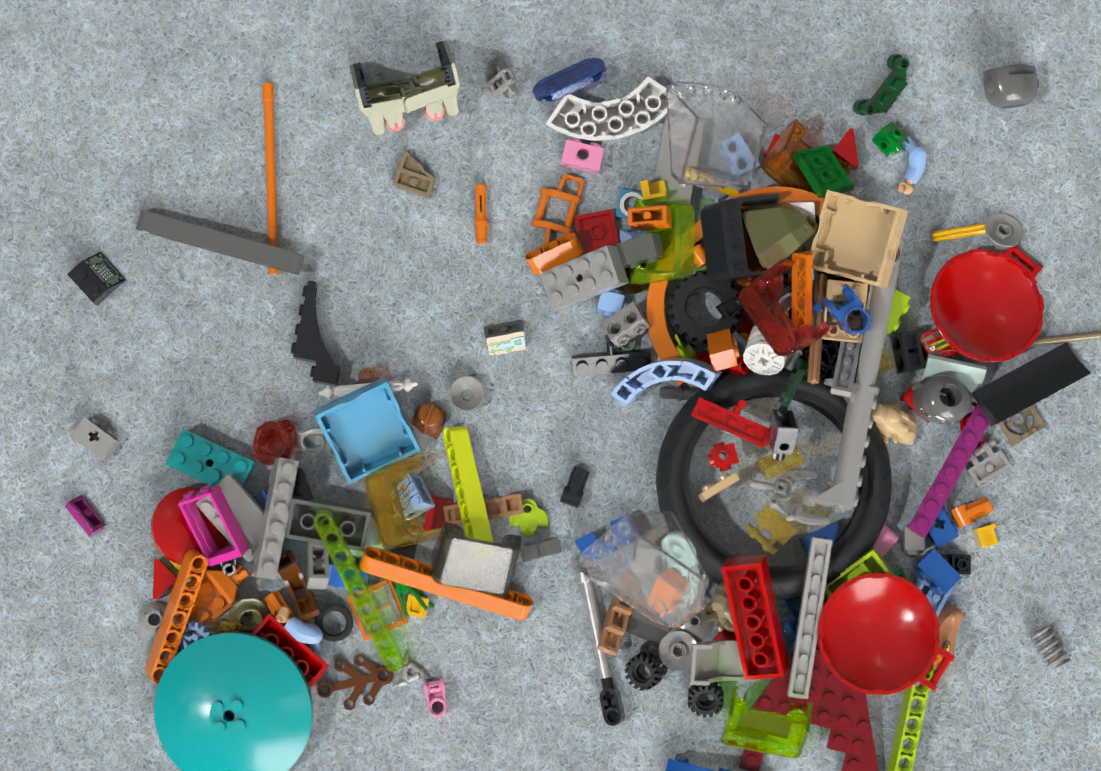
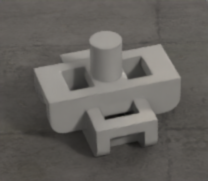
(506, 84)

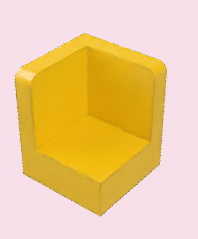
(654, 191)
(985, 536)

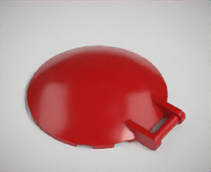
(988, 304)
(881, 635)

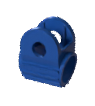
(841, 312)

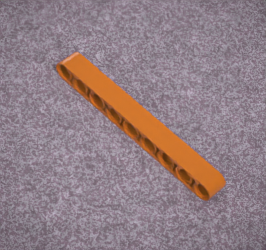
(418, 575)

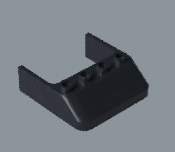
(725, 239)

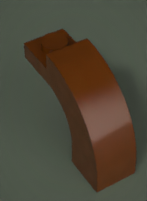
(296, 584)

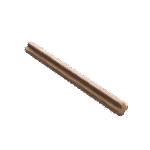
(817, 319)

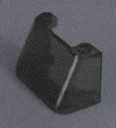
(474, 562)

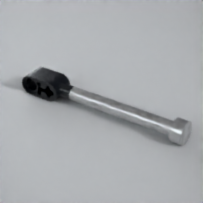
(601, 657)

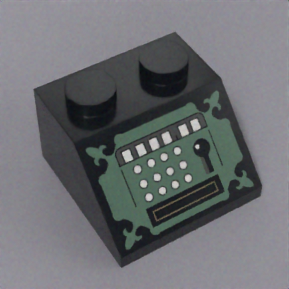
(96, 277)

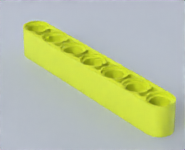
(467, 483)

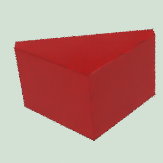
(847, 149)
(163, 579)

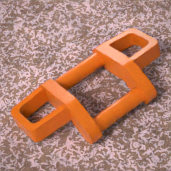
(574, 200)

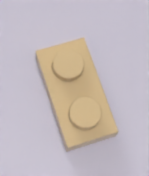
(710, 490)

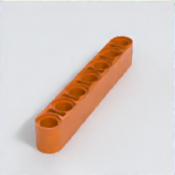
(175, 607)

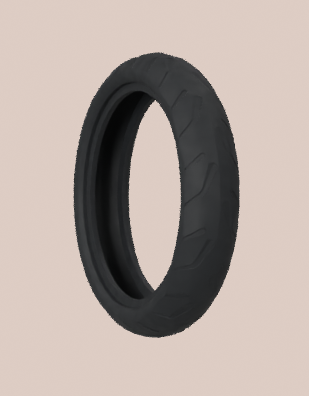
(677, 451)

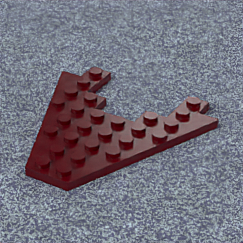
(833, 707)

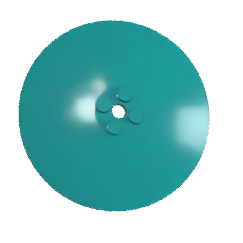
(241, 676)

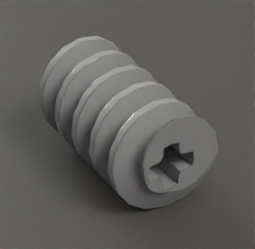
(1049, 647)

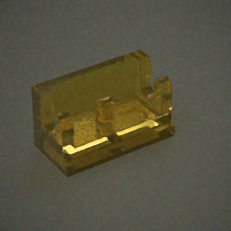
(772, 467)

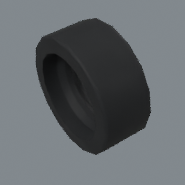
(349, 622)

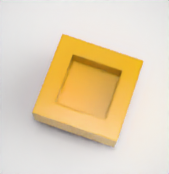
(414, 608)

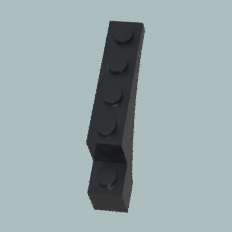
(309, 342)

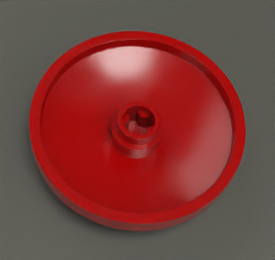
(172, 531)

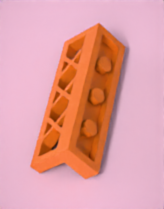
(802, 288)

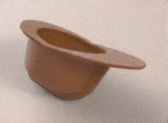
(429, 419)

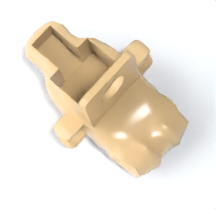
(894, 423)

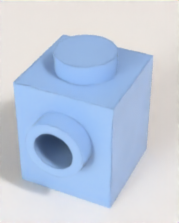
(611, 302)

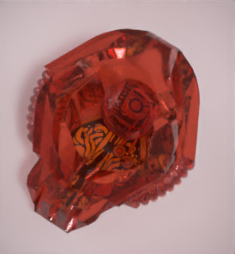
(273, 441)

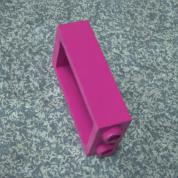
(201, 531)

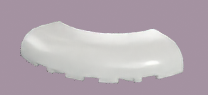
(610, 118)

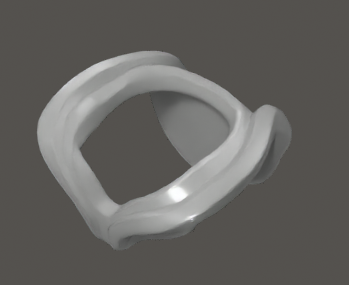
(299, 437)

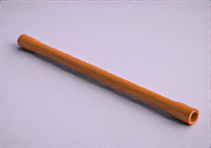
(268, 99)

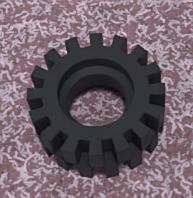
(635, 676)
(706, 707)

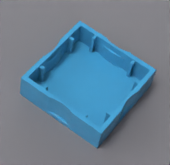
(366, 430)

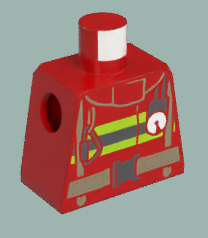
(934, 344)

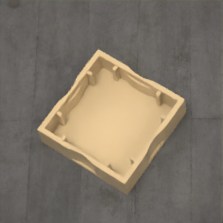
(857, 238)

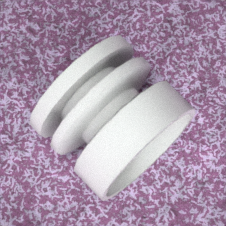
(760, 356)

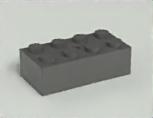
(351, 521)

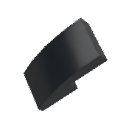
(959, 562)

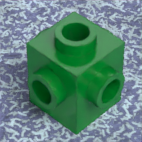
(889, 139)

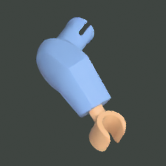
(916, 167)
(301, 631)

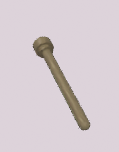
(1067, 338)

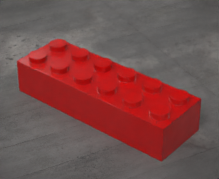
(755, 617)

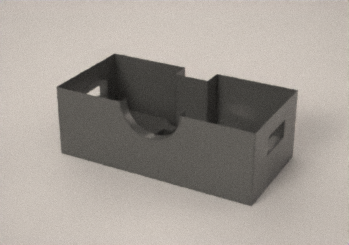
(540, 550)

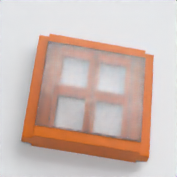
(388, 604)

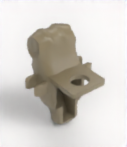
(722, 610)

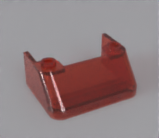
(771, 319)

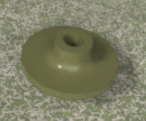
(250, 621)

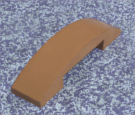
(495, 508)

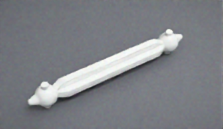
(340, 391)

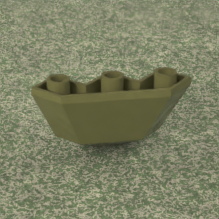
(777, 230)

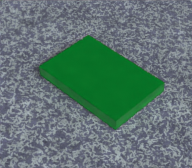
(823, 170)

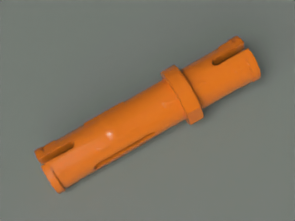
(481, 217)

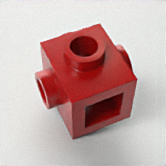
(728, 451)

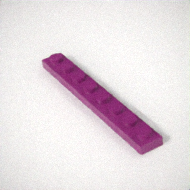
(949, 473)

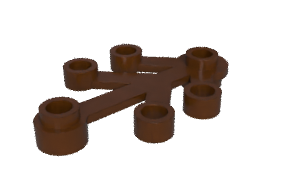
(359, 681)

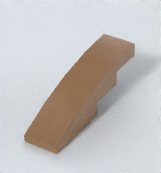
(614, 626)

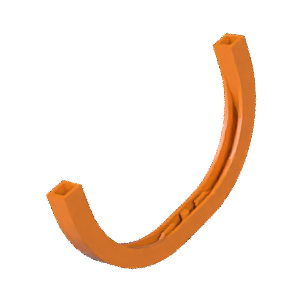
(657, 291)

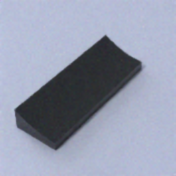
(1029, 384)

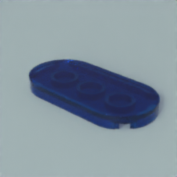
(569, 79)

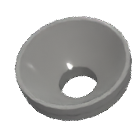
(464, 383)
(143, 618)

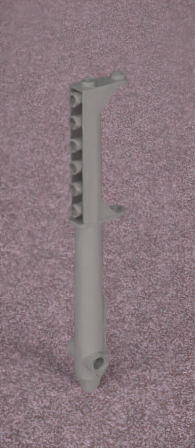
(862, 400)

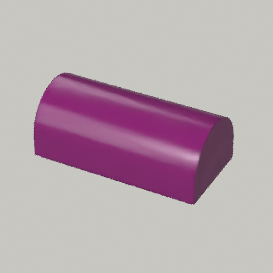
(85, 516)

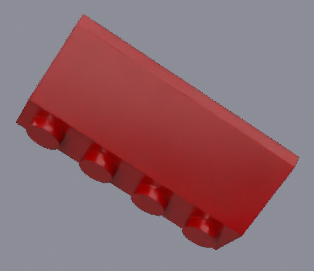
(308, 661)

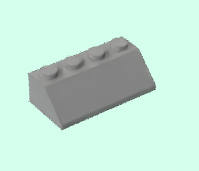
(245, 509)

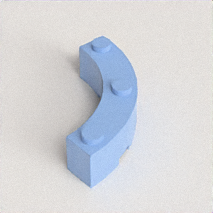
(683, 369)

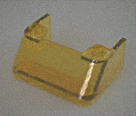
(386, 508)

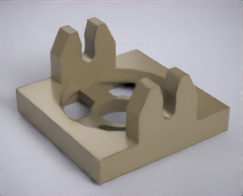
(1016, 438)

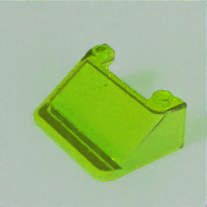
(676, 243)

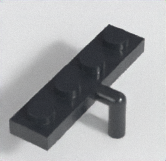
(610, 362)

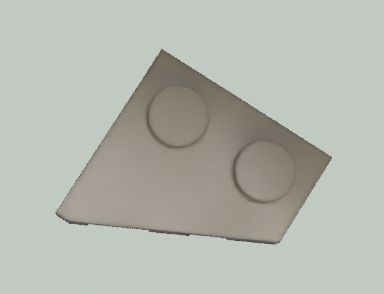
(413, 177)

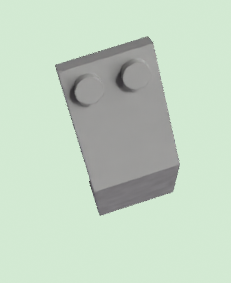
(716, 662)

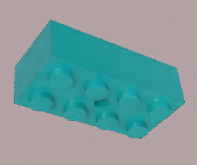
(193, 452)

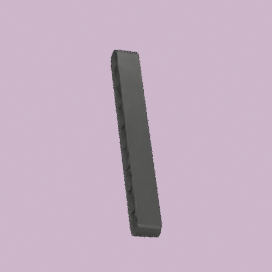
(220, 242)

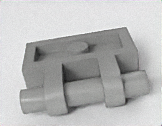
(989, 467)

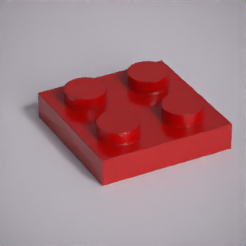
(596, 230)

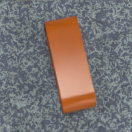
(554, 253)

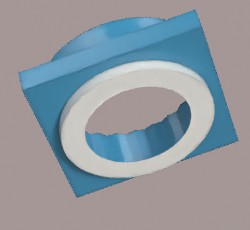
(624, 193)

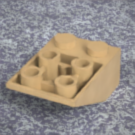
(853, 320)

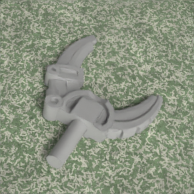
(784, 491)

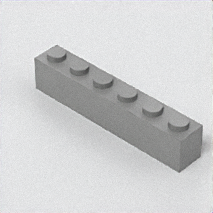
(275, 518)

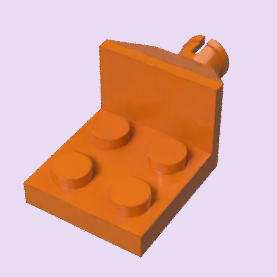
(216, 594)

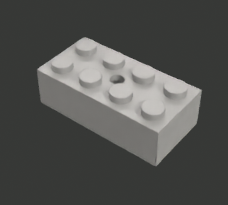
(584, 277)

